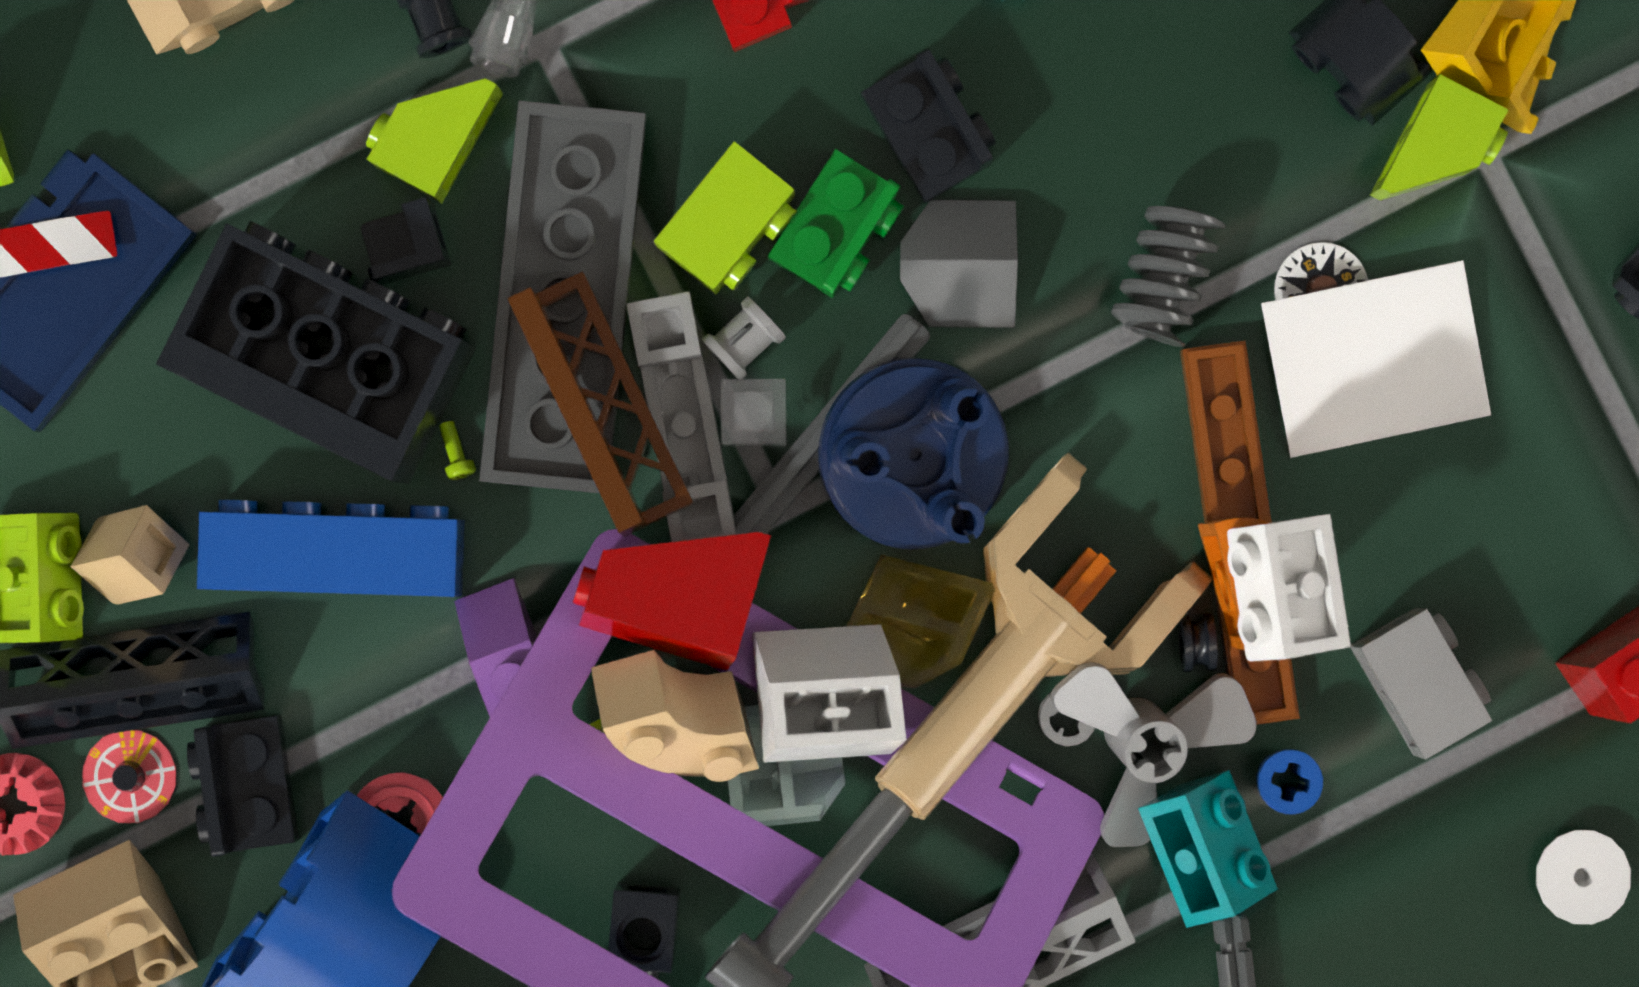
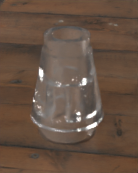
(504, 37)

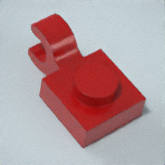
(753, 20)

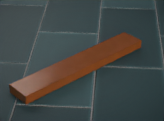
(1234, 487)

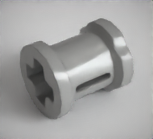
(744, 338)

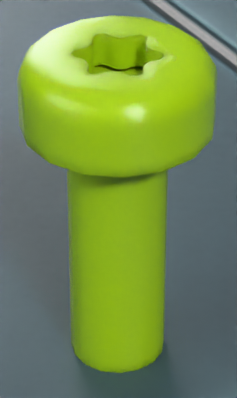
(459, 467)

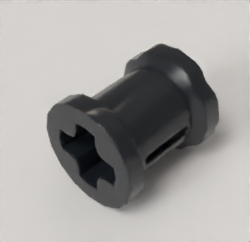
(436, 26)

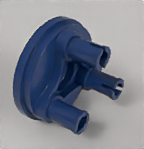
(914, 454)

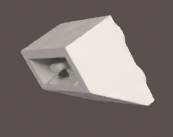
(827, 693)

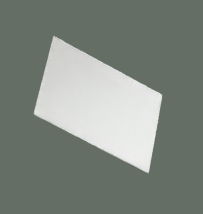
(1376, 359)

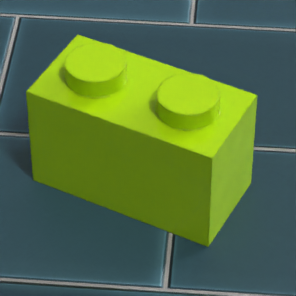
(727, 219)

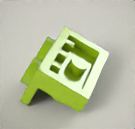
(36, 578)

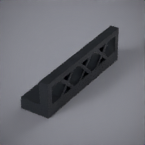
(127, 692)

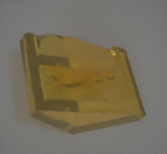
(924, 615)

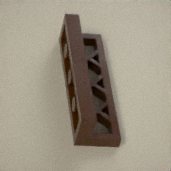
(578, 412)

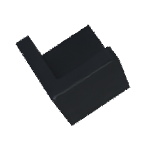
(405, 243)

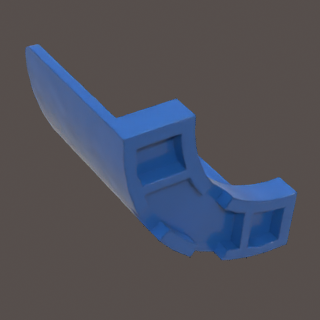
(337, 914)

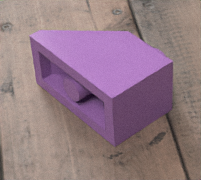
(495, 637)

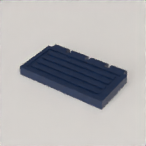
(68, 315)

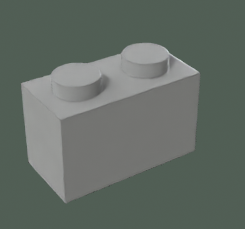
(1423, 681)

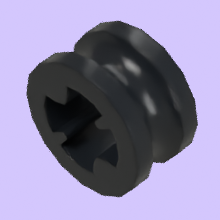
(1197, 643)

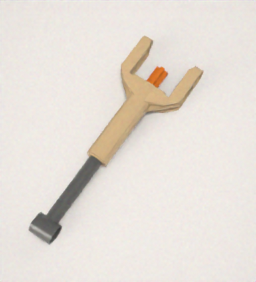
(1035, 638)

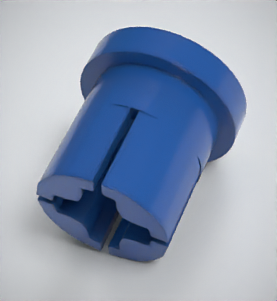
(1294, 799)

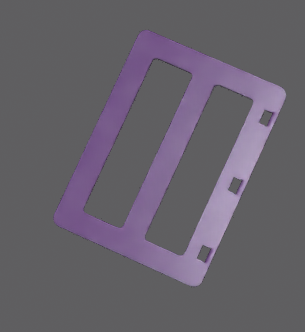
(541, 736)

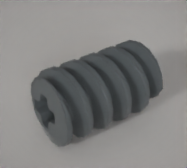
(1166, 272)

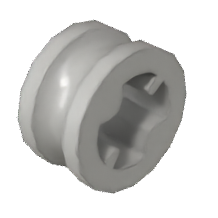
(1047, 710)

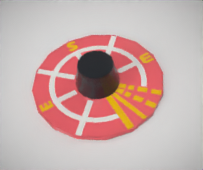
(129, 776)

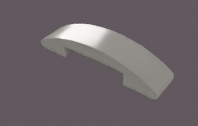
(683, 410)

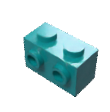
(1208, 849)

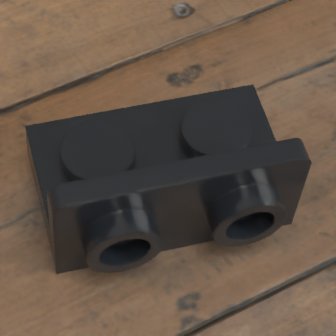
(929, 125)
(243, 785)

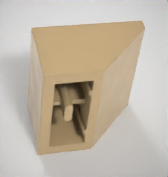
(104, 924)

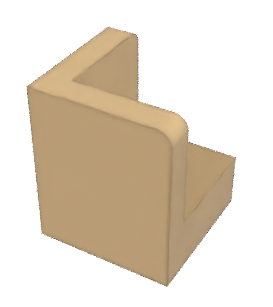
(130, 555)

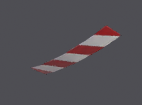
(56, 243)

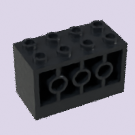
(278, 366)

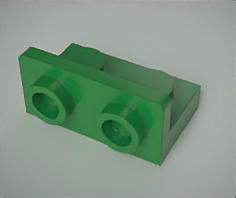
(835, 225)

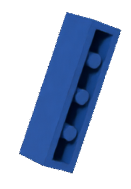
(330, 552)

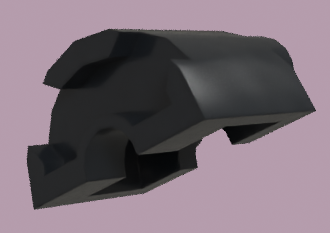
(1363, 51)

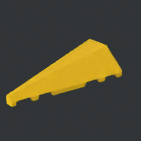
(1499, 51)

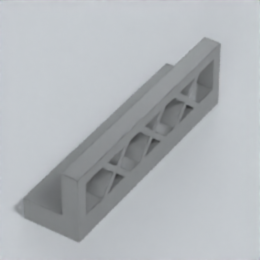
(1086, 906)

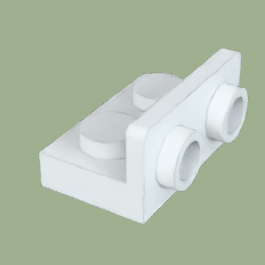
(1288, 588)

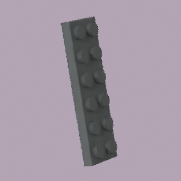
(565, 215)

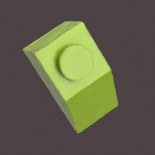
(432, 136)
(1442, 139)

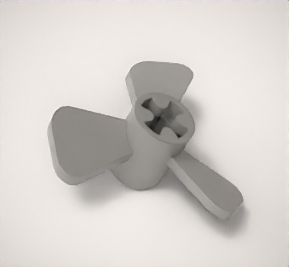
(1207, 717)

